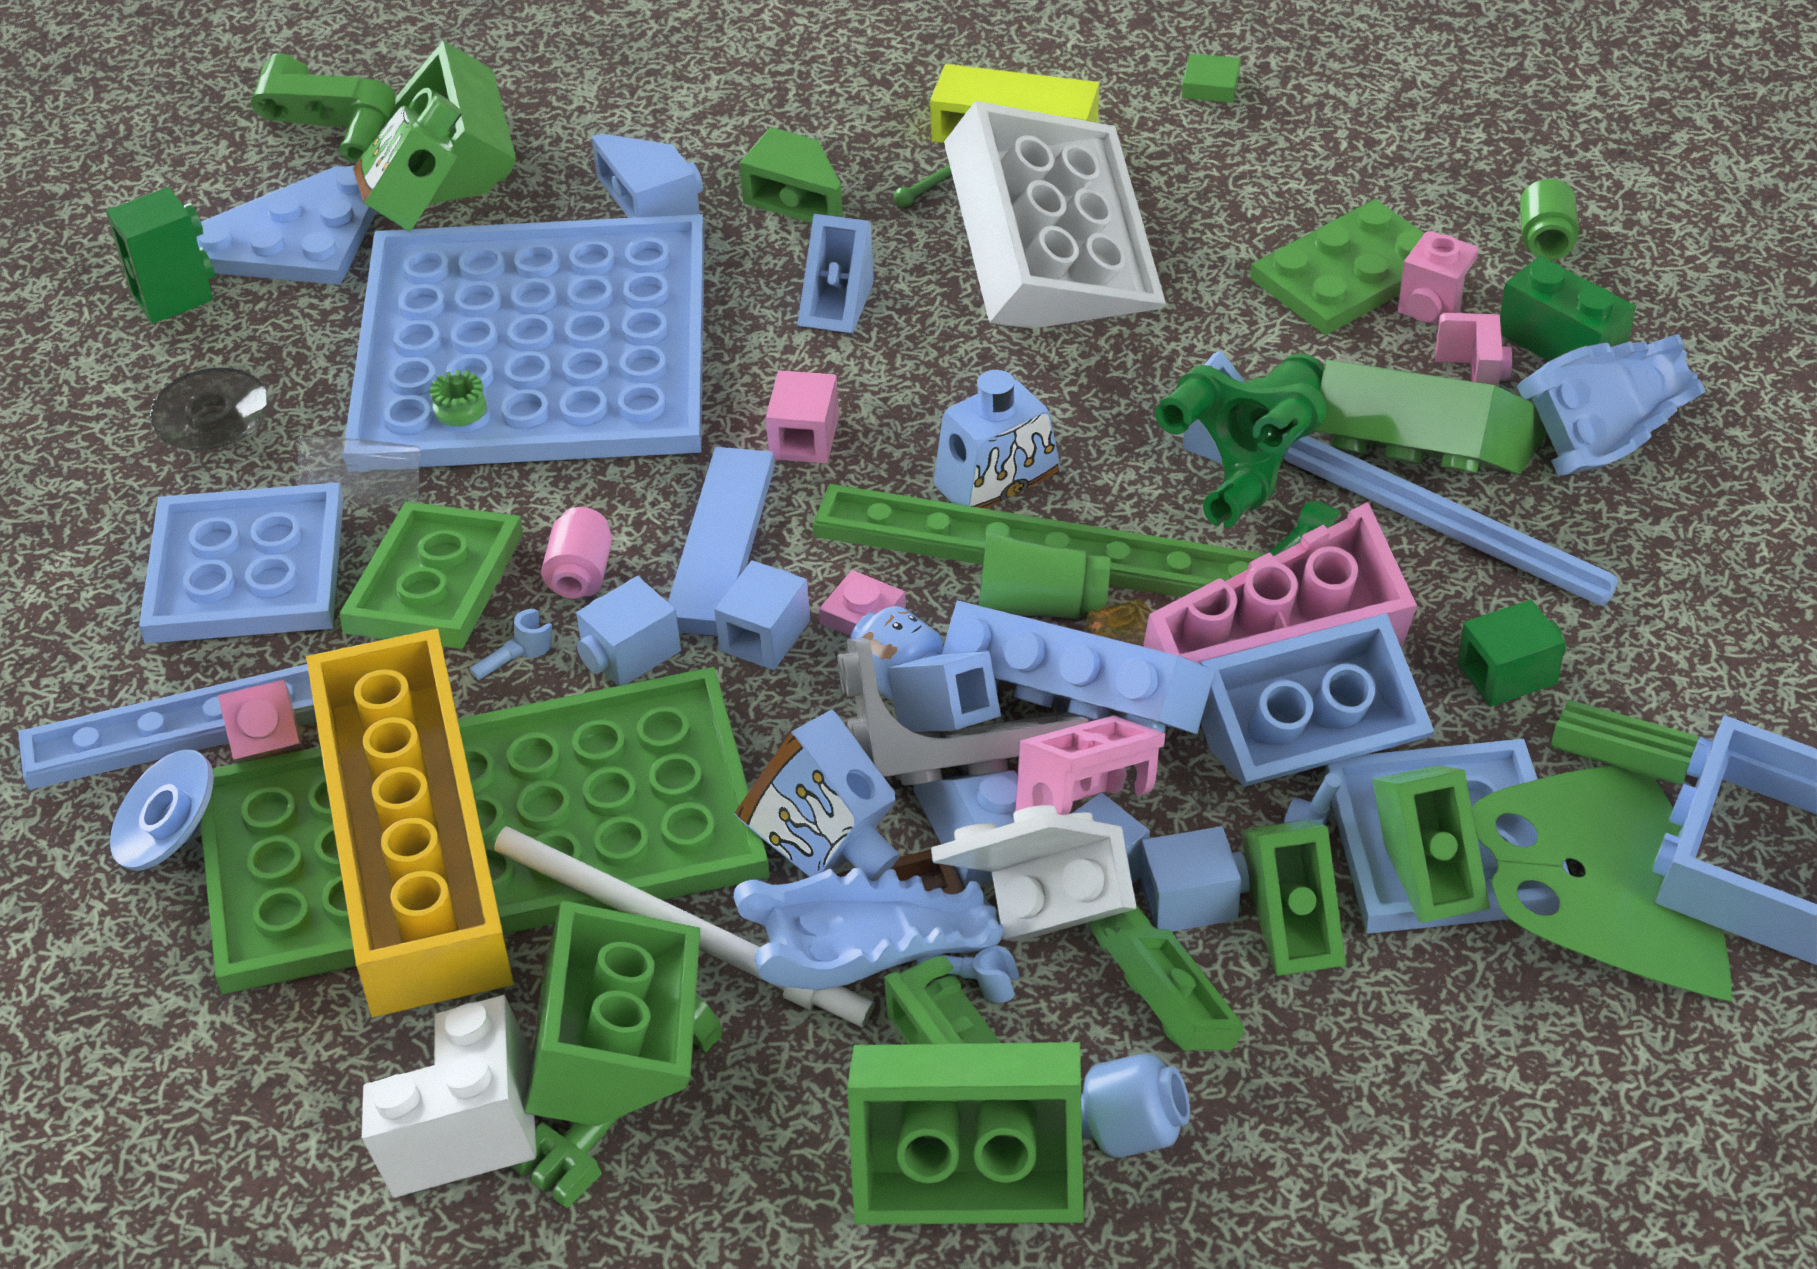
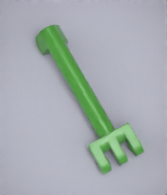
(570, 1151)

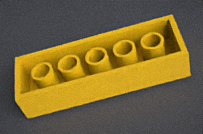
(406, 825)

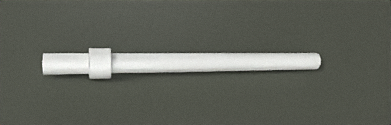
(637, 902)

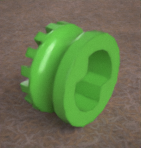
(458, 388)

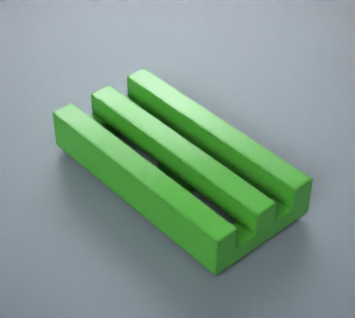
(1624, 741)

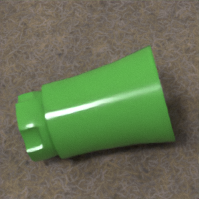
(1041, 579)

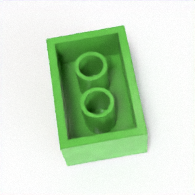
(966, 1133)

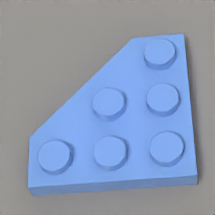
(294, 232)

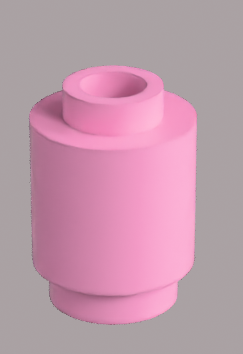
(577, 553)

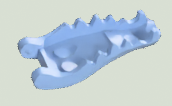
(1609, 399)
(851, 927)

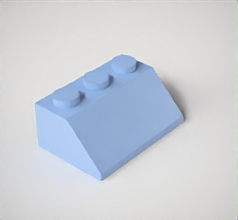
(1312, 701)

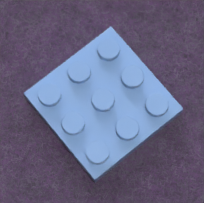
(243, 563)
(1375, 881)

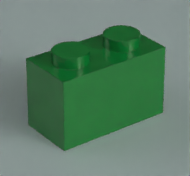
(162, 254)
(1560, 311)

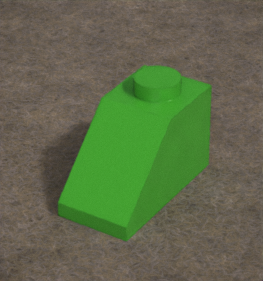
(790, 177)
(1432, 840)
(1295, 895)

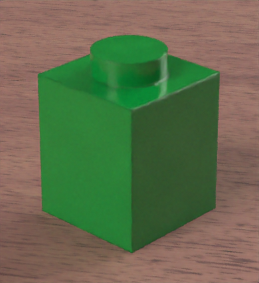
(1511, 652)

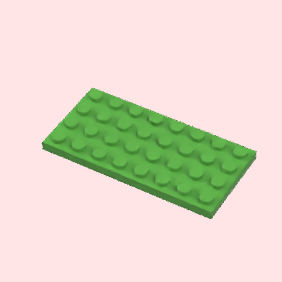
(611, 776)

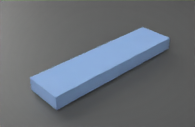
(720, 535)

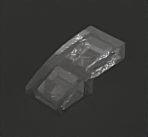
(365, 468)

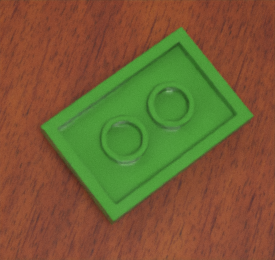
(1340, 266)
(432, 573)

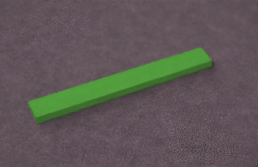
(960, 534)

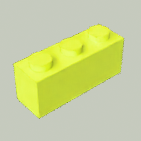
(963, 85)

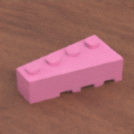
(1313, 586)

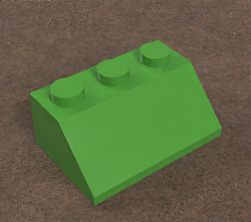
(481, 132)
(612, 1015)

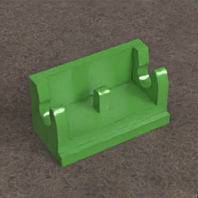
(935, 1011)

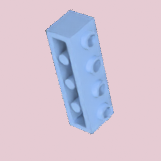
(1083, 668)

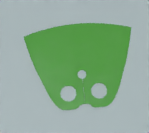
(1614, 828)

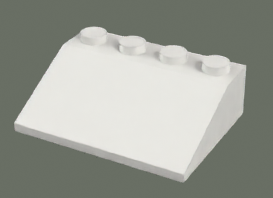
(1050, 218)

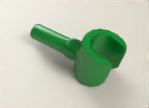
(1311, 517)

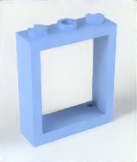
(1720, 897)

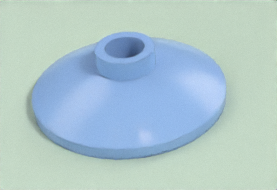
(162, 810)

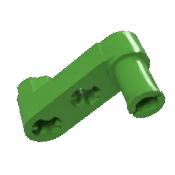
(293, 95)

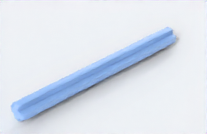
(1454, 520)

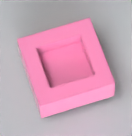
(856, 598)

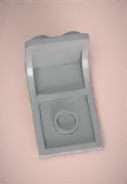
(921, 755)

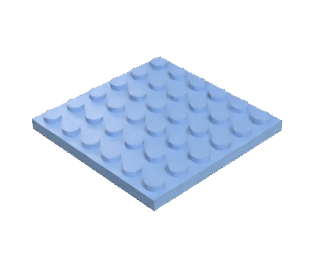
(570, 325)

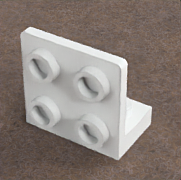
(1047, 869)

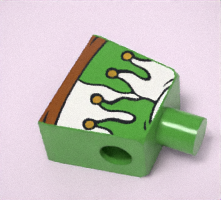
(408, 161)

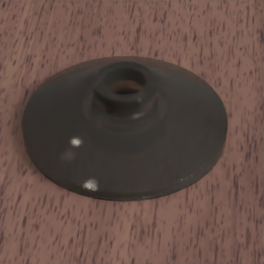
(209, 408)

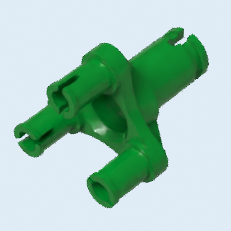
(1249, 424)

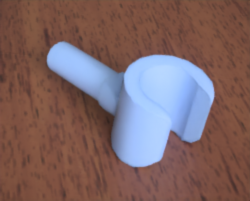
(528, 642)
(1318, 809)
(991, 968)

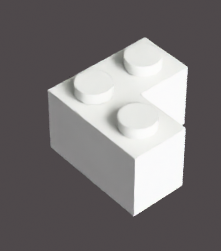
(460, 1112)

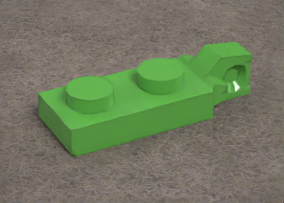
(1169, 981)

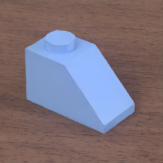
(646, 176)
(967, 801)

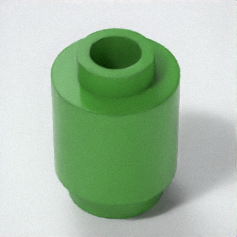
(1549, 218)

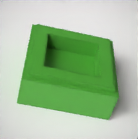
(1211, 78)

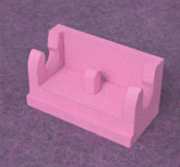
(1086, 762)

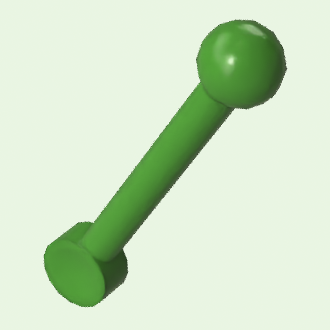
(905, 196)

